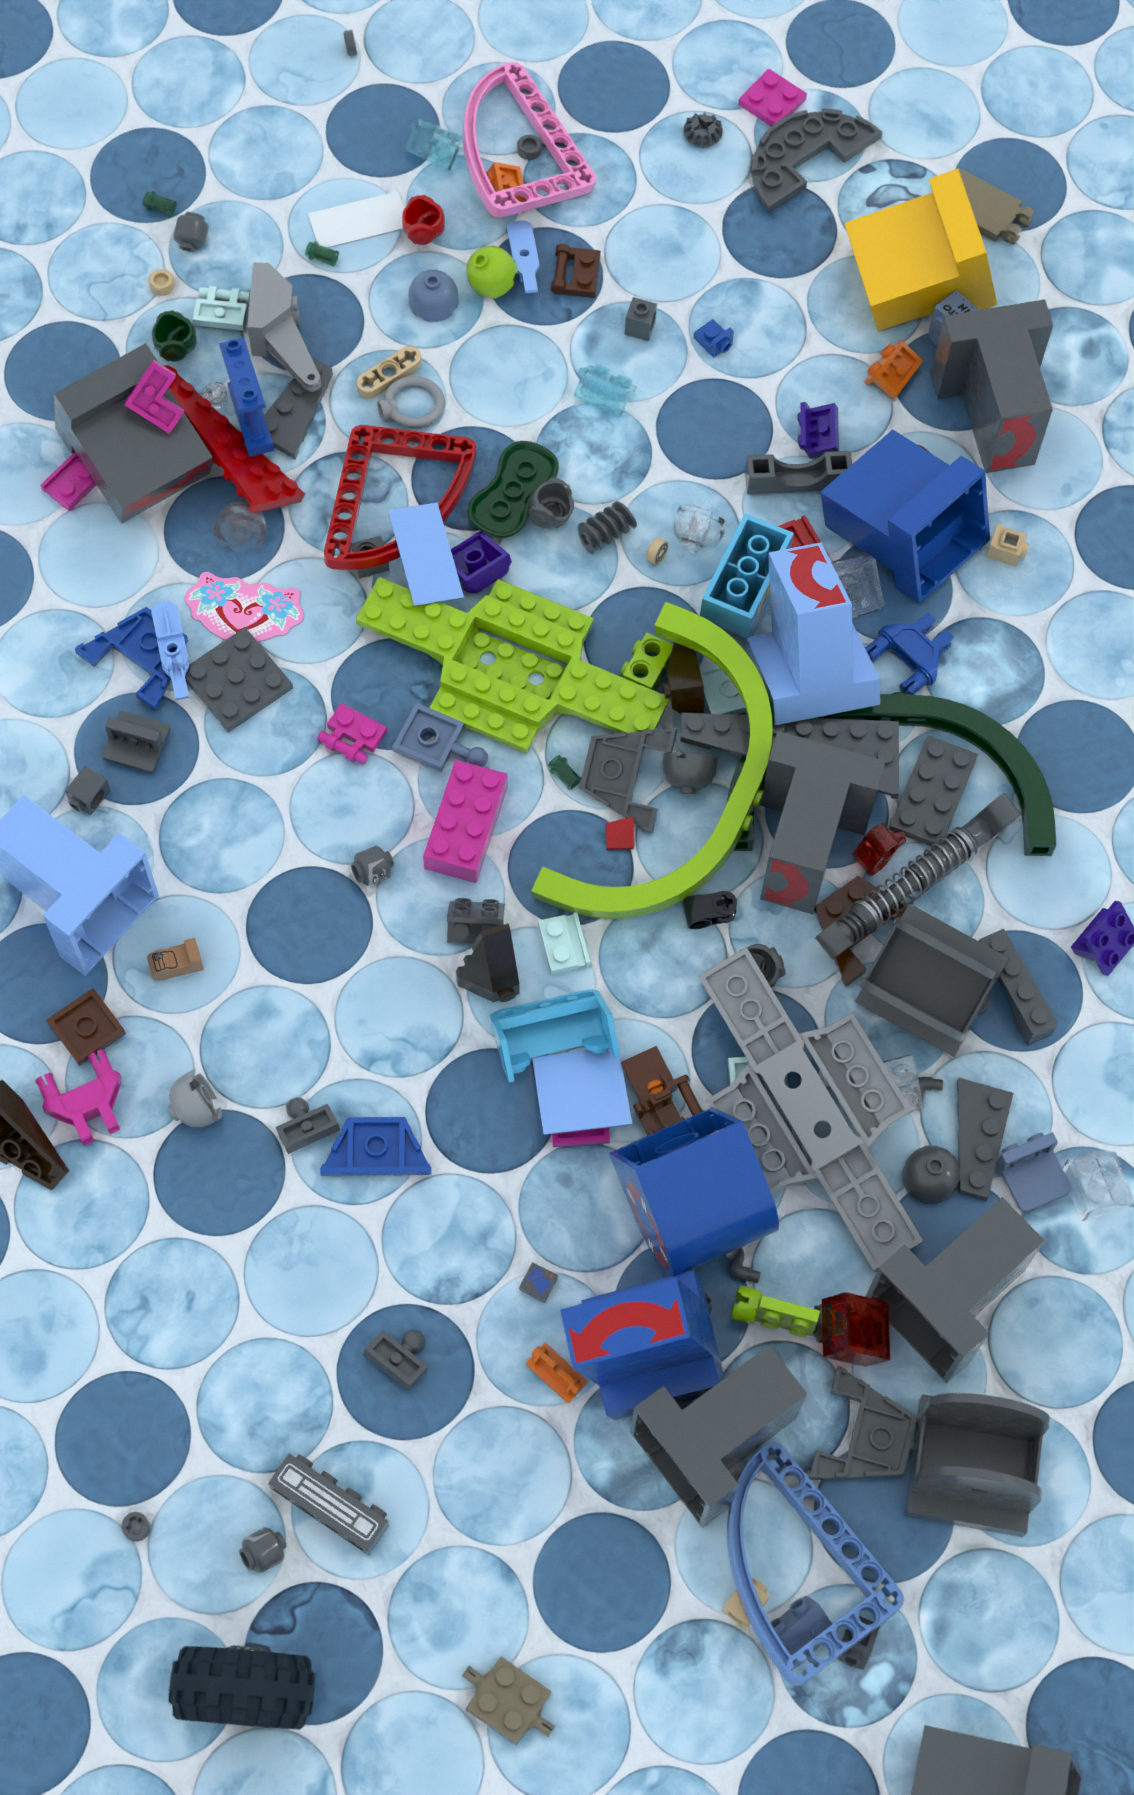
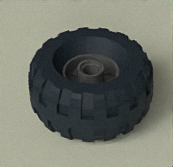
(242, 1687)

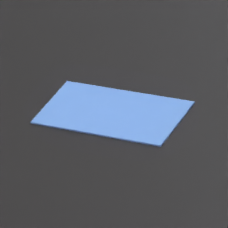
(425, 554)

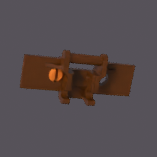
(654, 1090)

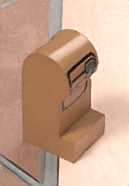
(175, 961)

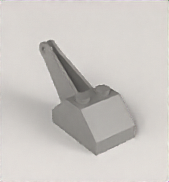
(274, 325)

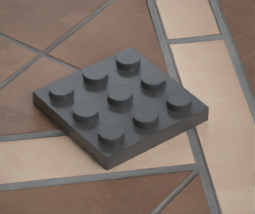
(237, 679)

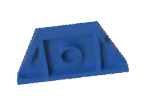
(376, 1148)

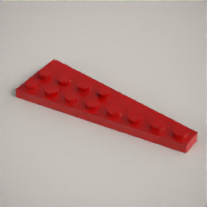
(254, 476)

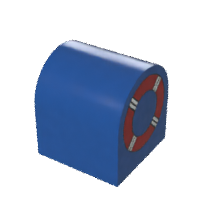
(696, 1190)

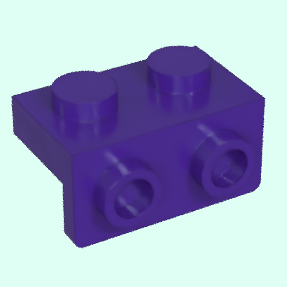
(818, 429)

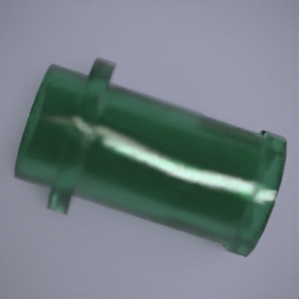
(159, 203)
(321, 253)
(564, 772)

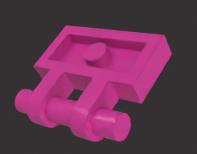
(356, 728)

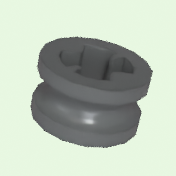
(126, 1524)

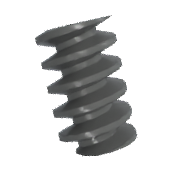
(604, 525)

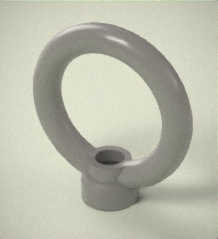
(388, 407)

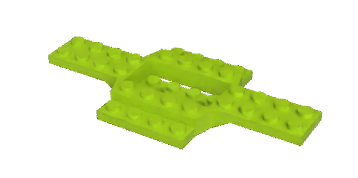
(498, 696)

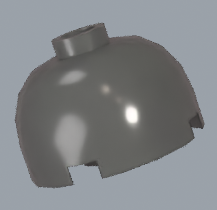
(689, 770)
(931, 1174)

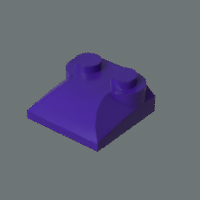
(480, 562)

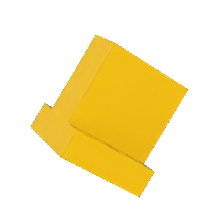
(921, 254)

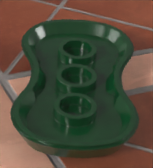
(503, 505)

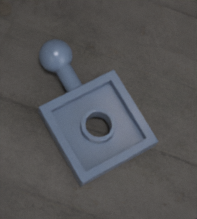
(437, 752)

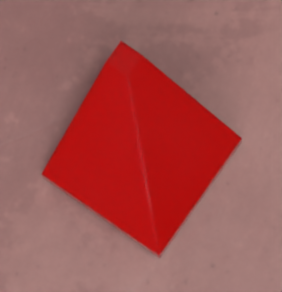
(620, 834)

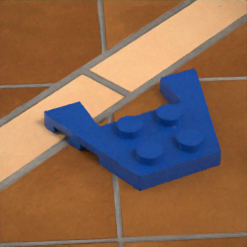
(137, 641)

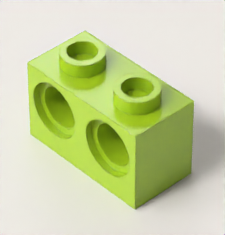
(652, 667)

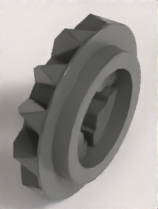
(698, 136)

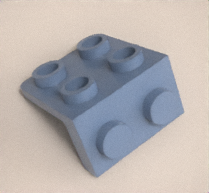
(1034, 1172)

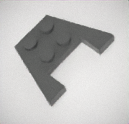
(614, 767)
(879, 1436)

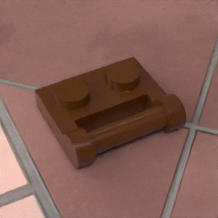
(584, 271)

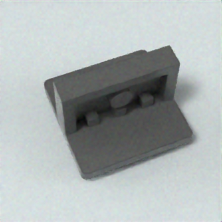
(135, 741)
(470, 918)

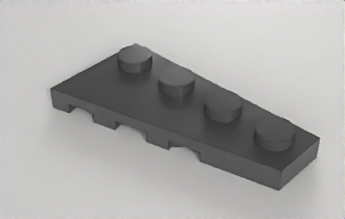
(293, 412)
(981, 1127)

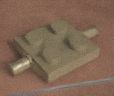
(508, 1701)

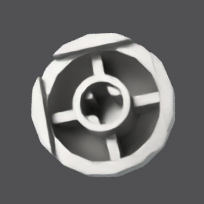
(193, 1101)

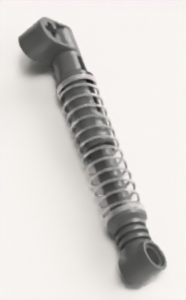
(959, 845)

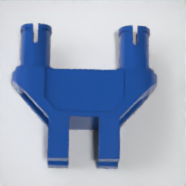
(914, 649)

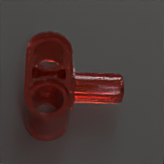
(878, 848)

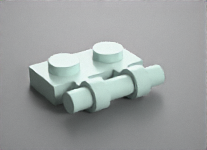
(221, 313)

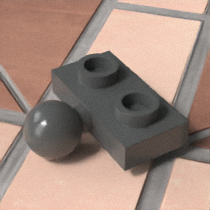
(305, 1125)
(398, 1359)

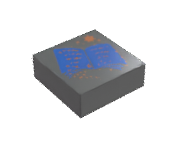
(538, 1282)

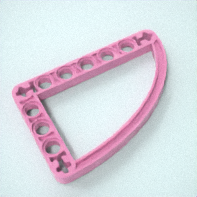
(571, 174)

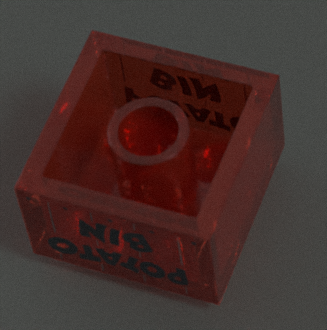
(855, 1329)

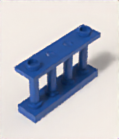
(246, 397)

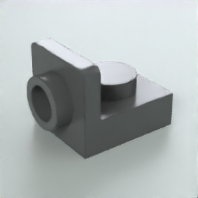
(860, 1653)

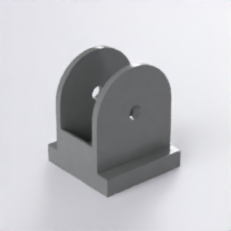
(931, 979)
(976, 1462)

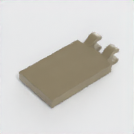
(995, 209)

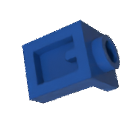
(714, 338)

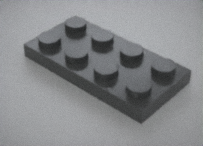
(933, 791)

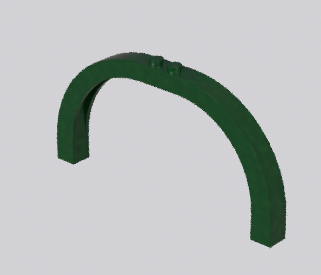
(977, 729)

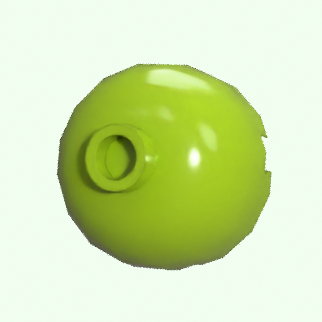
(491, 271)

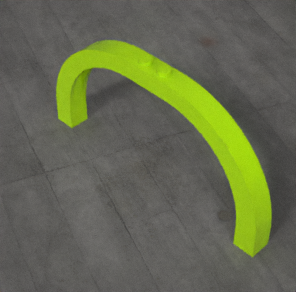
(643, 899)

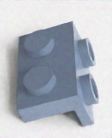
(801, 1624)

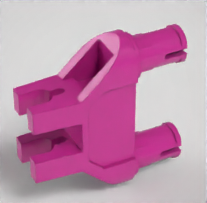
(86, 1101)

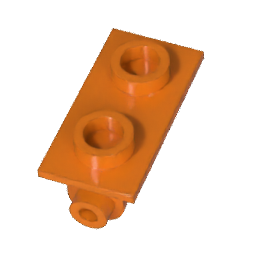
(556, 1372)

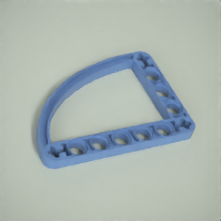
(834, 1543)

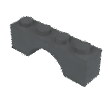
(770, 475)
(1028, 1005)

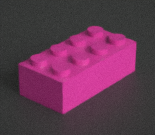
(465, 821)

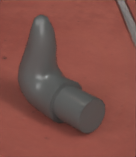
(929, 1083)
(740, 1272)

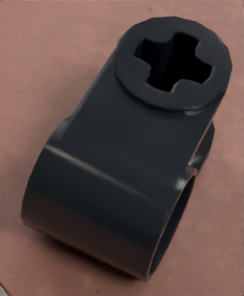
(706, 909)

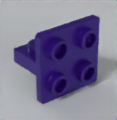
(1106, 938)

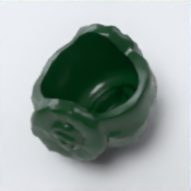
(173, 336)

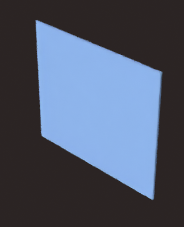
(581, 1091)

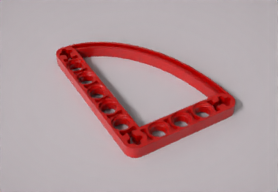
(372, 443)

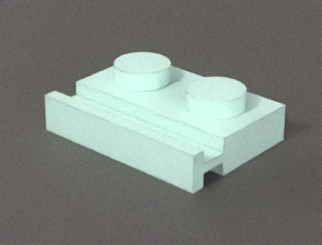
(564, 943)

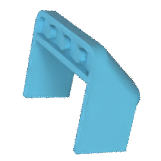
(552, 1027)

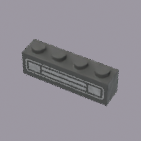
(328, 1503)

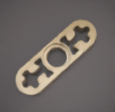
(394, 362)

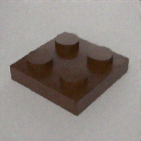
(86, 1026)

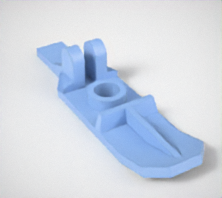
(523, 243)
(169, 635)

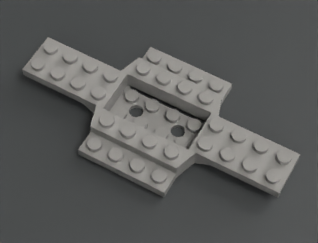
(857, 1079)

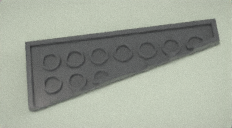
(864, 737)

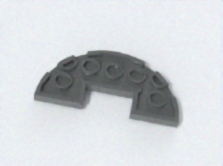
(799, 139)

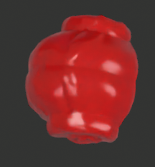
(423, 220)

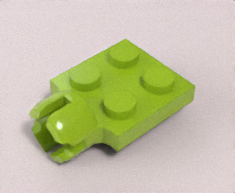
(773, 1312)

